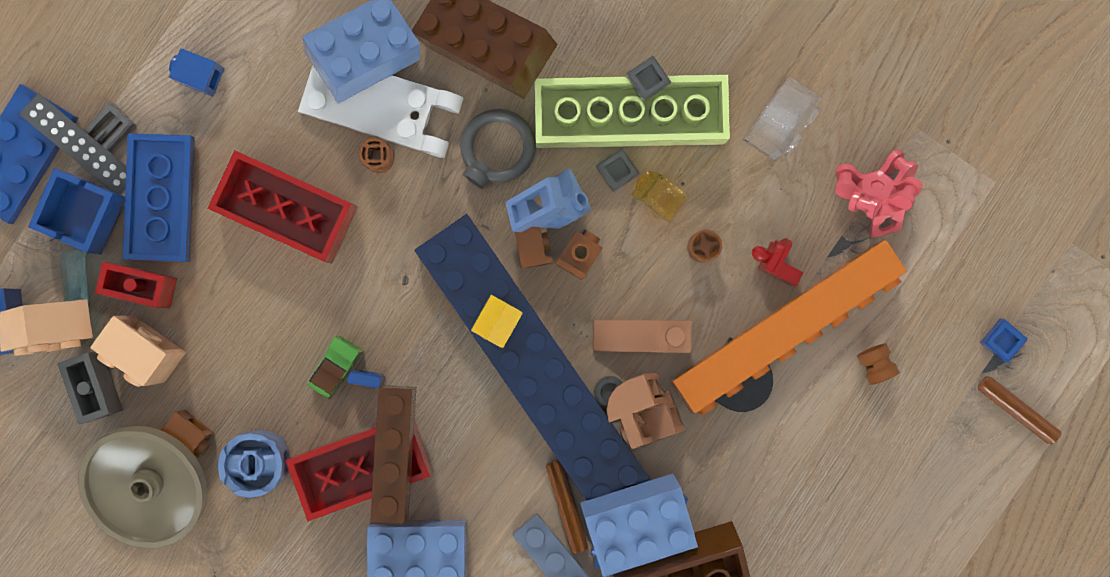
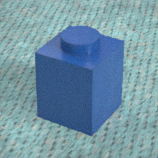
(195, 72)

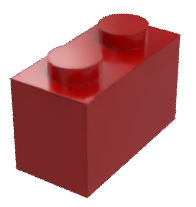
(135, 285)

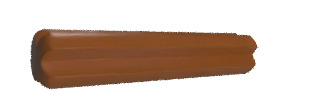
(1019, 410)
(567, 506)

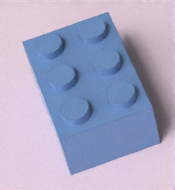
(361, 48)
(639, 524)
(417, 549)

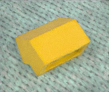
(496, 321)

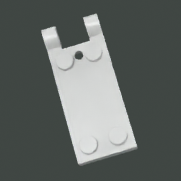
(383, 111)

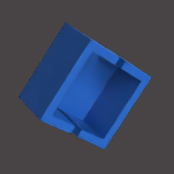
(77, 209)

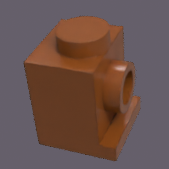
(532, 248)
(574, 265)
(189, 432)

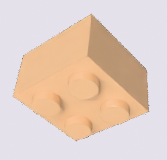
(44, 327)
(137, 351)

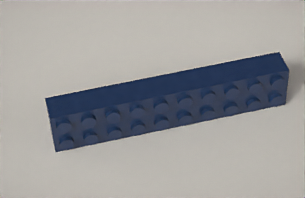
(532, 364)

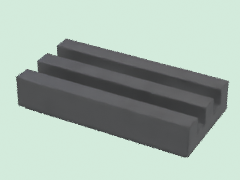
(120, 133)

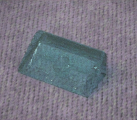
(74, 276)

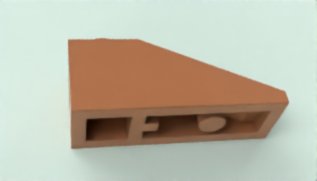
(642, 336)

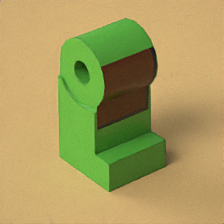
(334, 367)

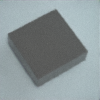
(648, 78)
(617, 170)

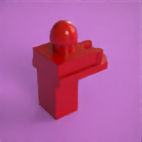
(773, 261)

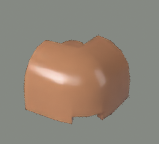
(644, 411)

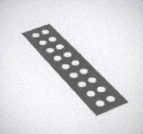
(75, 143)

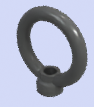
(478, 172)

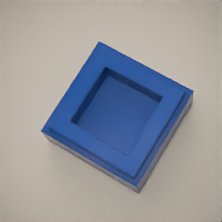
(1004, 340)
(366, 378)

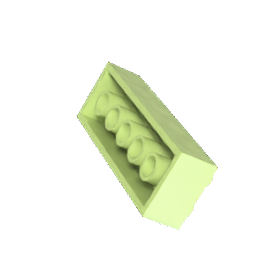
(613, 114)

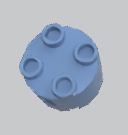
(254, 463)

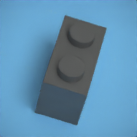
(89, 387)

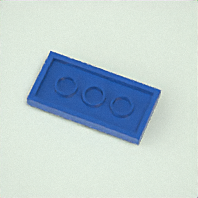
(23, 154)
(158, 197)

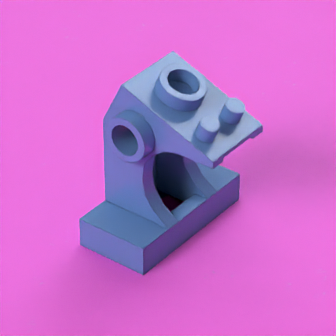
(560, 199)

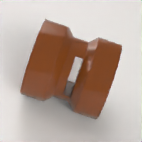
(376, 160)
(707, 242)
(878, 364)

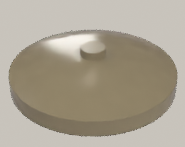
(142, 486)

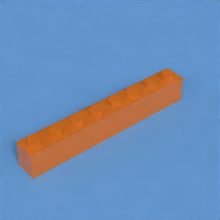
(789, 326)

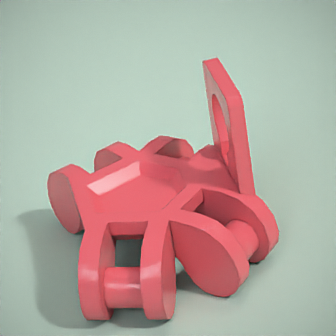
(879, 193)

